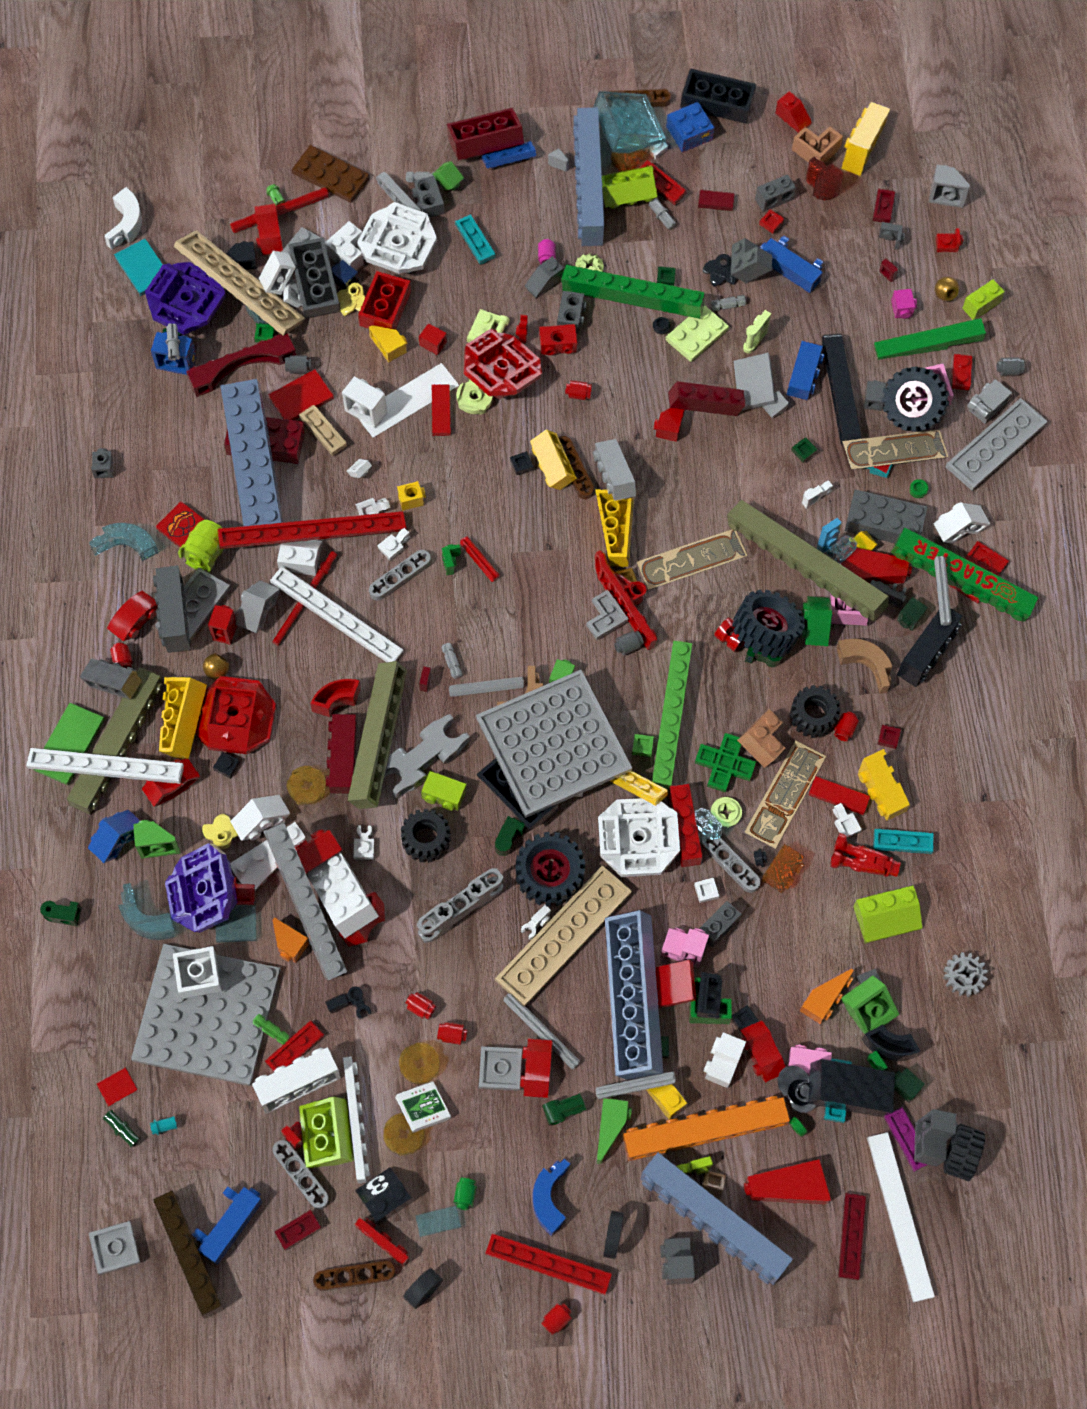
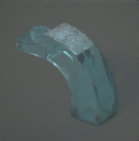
(127, 535)
(149, 927)

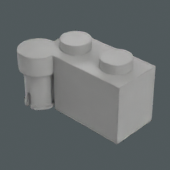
(989, 401)

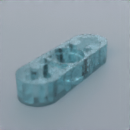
(845, 552)

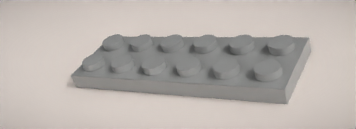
(996, 444)

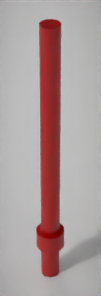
(324, 569)

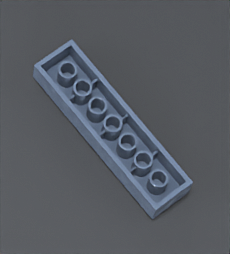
(588, 177)
(251, 453)
(633, 995)
(715, 1218)

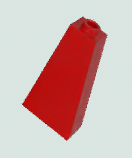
(877, 566)
(791, 1184)

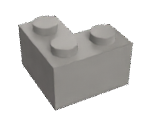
(255, 605)

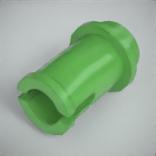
(273, 192)

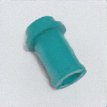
(163, 1125)

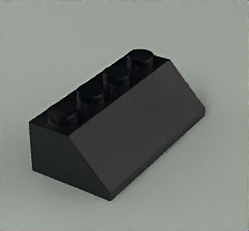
(496, 781)

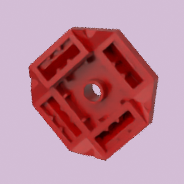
(500, 364)
(237, 733)

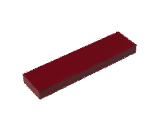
(851, 1236)

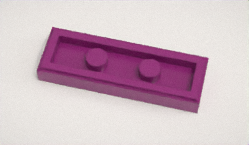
(905, 1135)

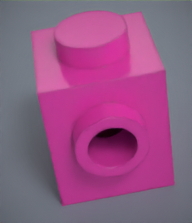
(903, 303)

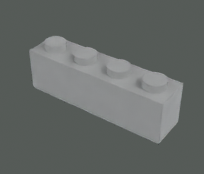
(614, 470)

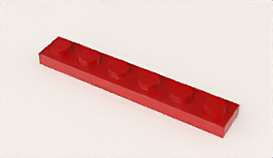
(548, 1264)

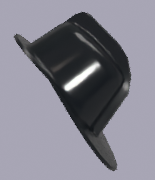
(795, 1087)

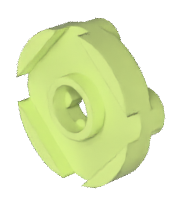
(470, 405)

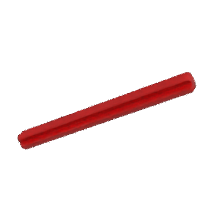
(284, 208)

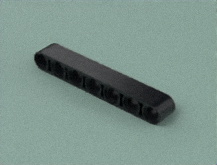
(841, 387)

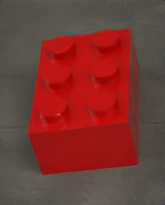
(384, 301)
(317, 849)

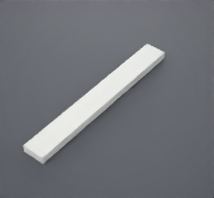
(336, 615)
(105, 765)
(900, 1217)

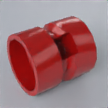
(723, 633)

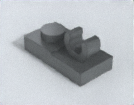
(894, 598)

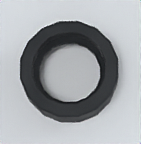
(423, 1288)

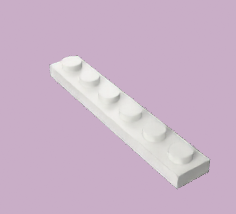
(357, 1128)

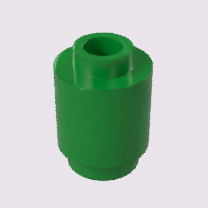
(465, 1193)

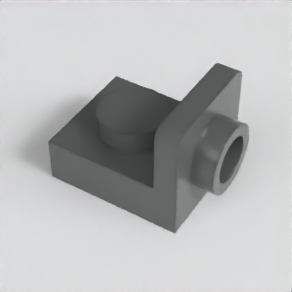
(892, 232)

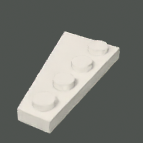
(259, 862)

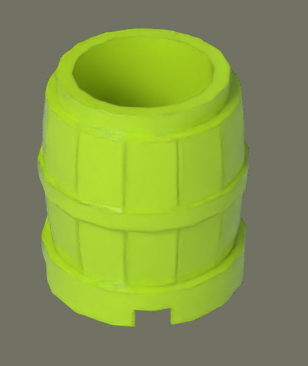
(202, 546)

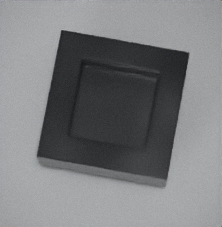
(521, 463)
(226, 765)
(744, 1018)

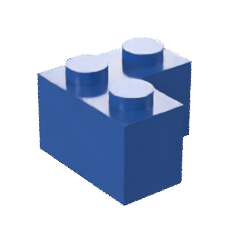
(112, 835)

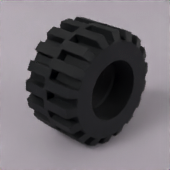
(812, 725)
(430, 850)
(964, 1152)

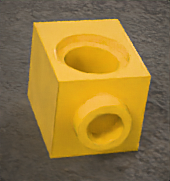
(411, 502)

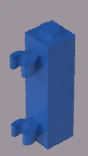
(793, 266)
(230, 1225)

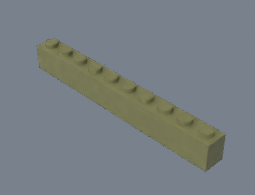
(808, 560)

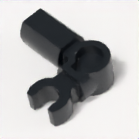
(341, 1001)

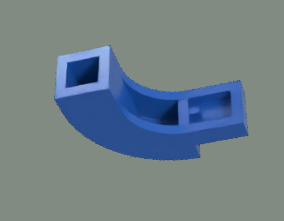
(546, 1213)

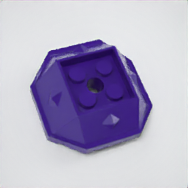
(183, 282)
(201, 889)

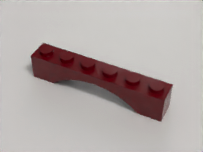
(207, 376)

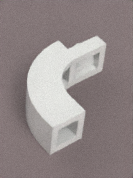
(131, 222)

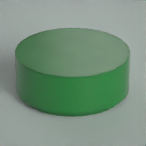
(918, 488)
(797, 1127)

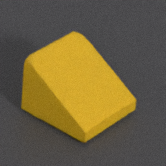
(865, 541)

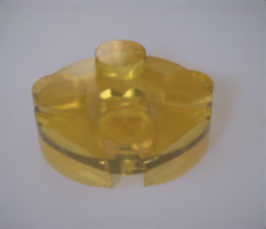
(306, 796)
(423, 1074)
(401, 1146)

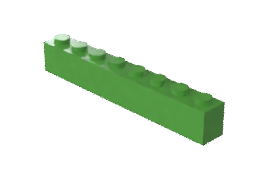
(672, 714)

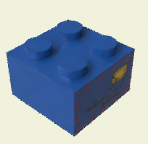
(690, 127)
(160, 354)

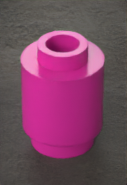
(546, 250)

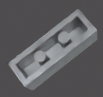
(111, 678)

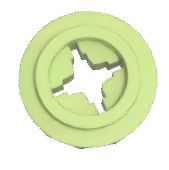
(597, 262)
(731, 806)

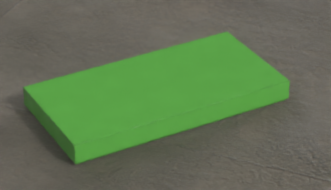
(72, 734)

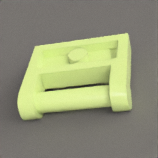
(486, 321)
(756, 332)

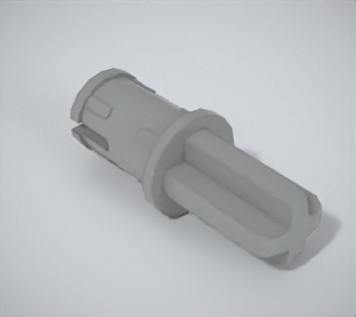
(662, 214)
(172, 342)

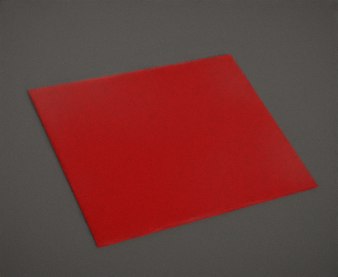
(116, 1086)

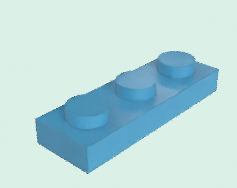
(829, 535)

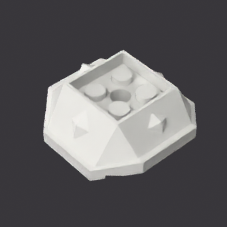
(402, 226)
(638, 817)

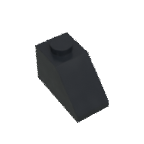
(243, 254)

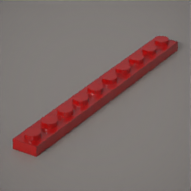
(311, 530)

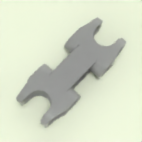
(435, 746)
(446, 914)

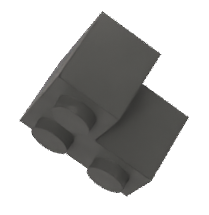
(749, 261)
(931, 1136)
(678, 1261)

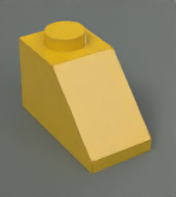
(388, 342)
(668, 1100)

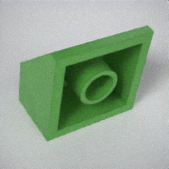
(153, 840)
(870, 1005)

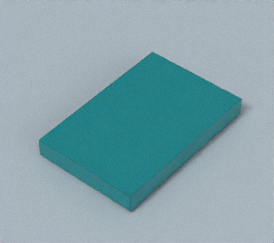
(139, 264)

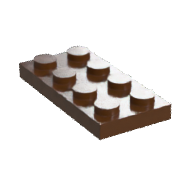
(331, 173)

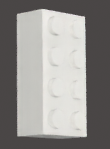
(342, 895)
(296, 1080)

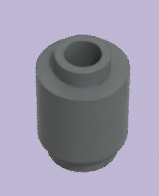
(297, 364)
(1010, 366)
(628, 642)

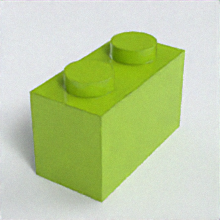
(983, 299)
(443, 791)

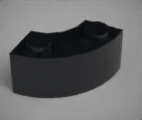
(891, 1046)

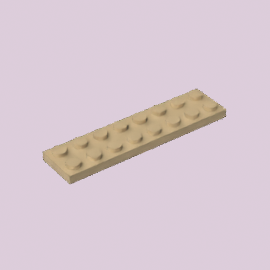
(239, 282)
(563, 936)

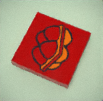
(179, 524)

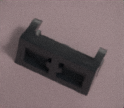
(709, 996)

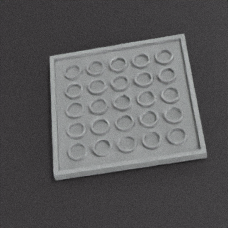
(553, 743)
(211, 1031)

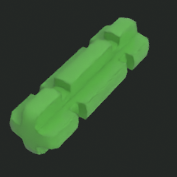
(270, 1029)

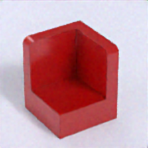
(432, 339)

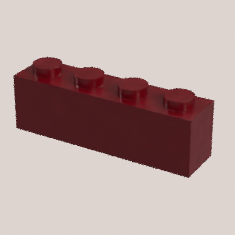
(706, 398)
(342, 753)

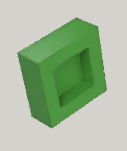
(642, 745)

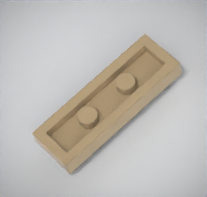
(323, 430)

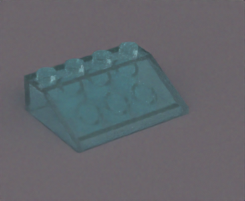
(628, 121)

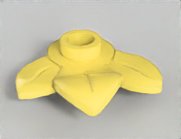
(350, 301)
(220, 829)

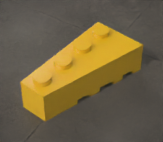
(864, 137)
(617, 526)
(181, 715)

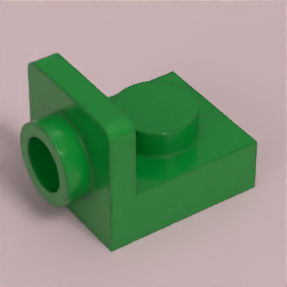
(448, 555)

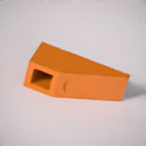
(822, 998)

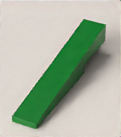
(931, 340)

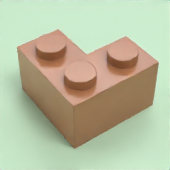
(808, 144)
(760, 741)

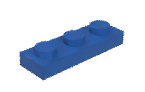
(509, 155)

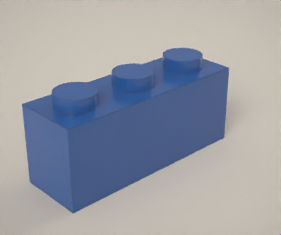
(805, 370)

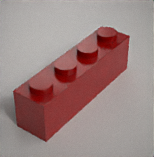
(689, 842)

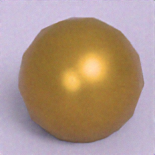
(946, 288)
(215, 666)

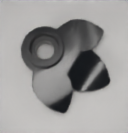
(719, 272)

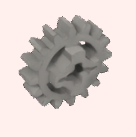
(974, 971)

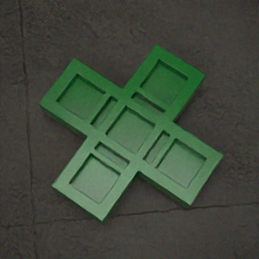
(724, 762)

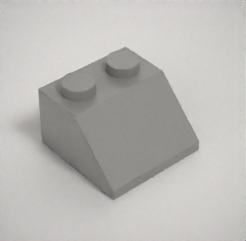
(948, 187)

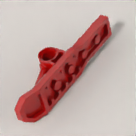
(624, 595)

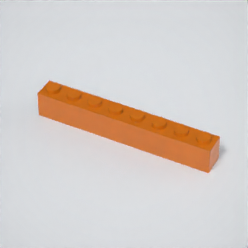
(705, 1129)

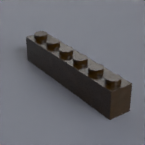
(188, 1254)

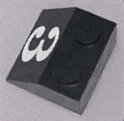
(384, 1196)

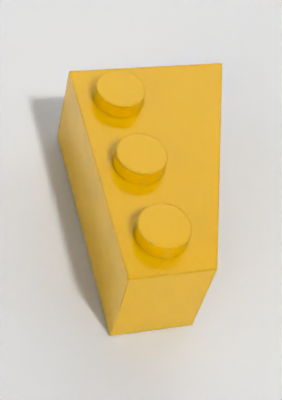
(882, 786)

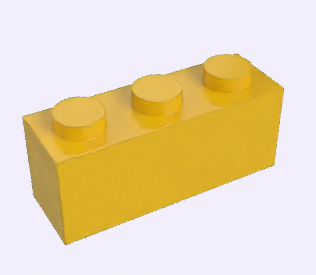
(552, 460)

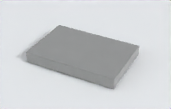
(756, 380)

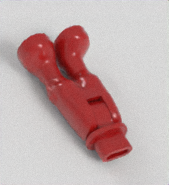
(866, 859)

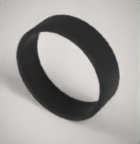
(613, 1234)

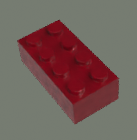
(485, 133)
(285, 439)

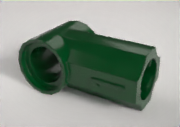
(558, 1110)

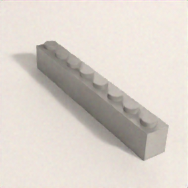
(305, 901)

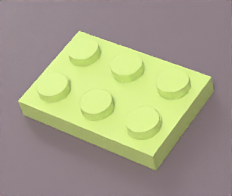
(696, 334)

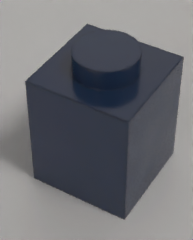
(344, 274)

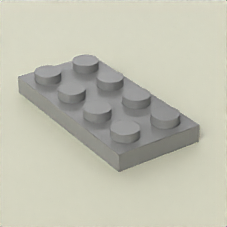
(201, 596)

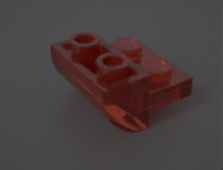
(824, 179)

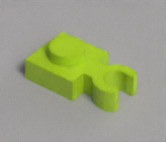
(699, 1166)

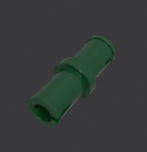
(121, 1128)

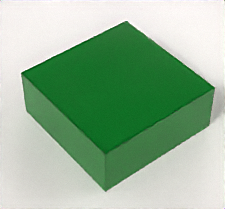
(263, 332)
(876, 1061)

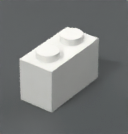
(277, 272)

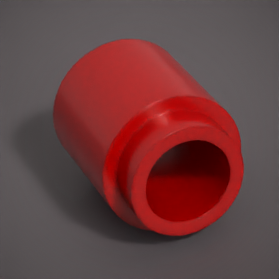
(578, 390)
(121, 655)
(846, 726)
(420, 1005)
(452, 1033)
(557, 1318)

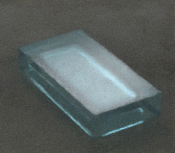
(438, 1221)

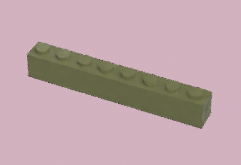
(377, 735)
(116, 739)

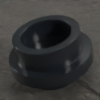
(661, 325)
(760, 857)

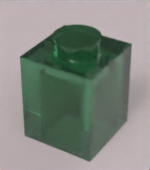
(912, 614)
(907, 1084)

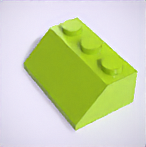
(629, 187)
(888, 914)
(326, 1132)

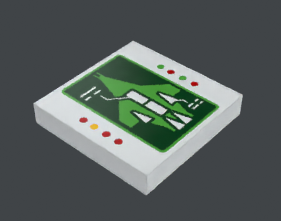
(422, 1106)

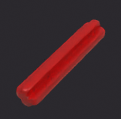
(479, 558)

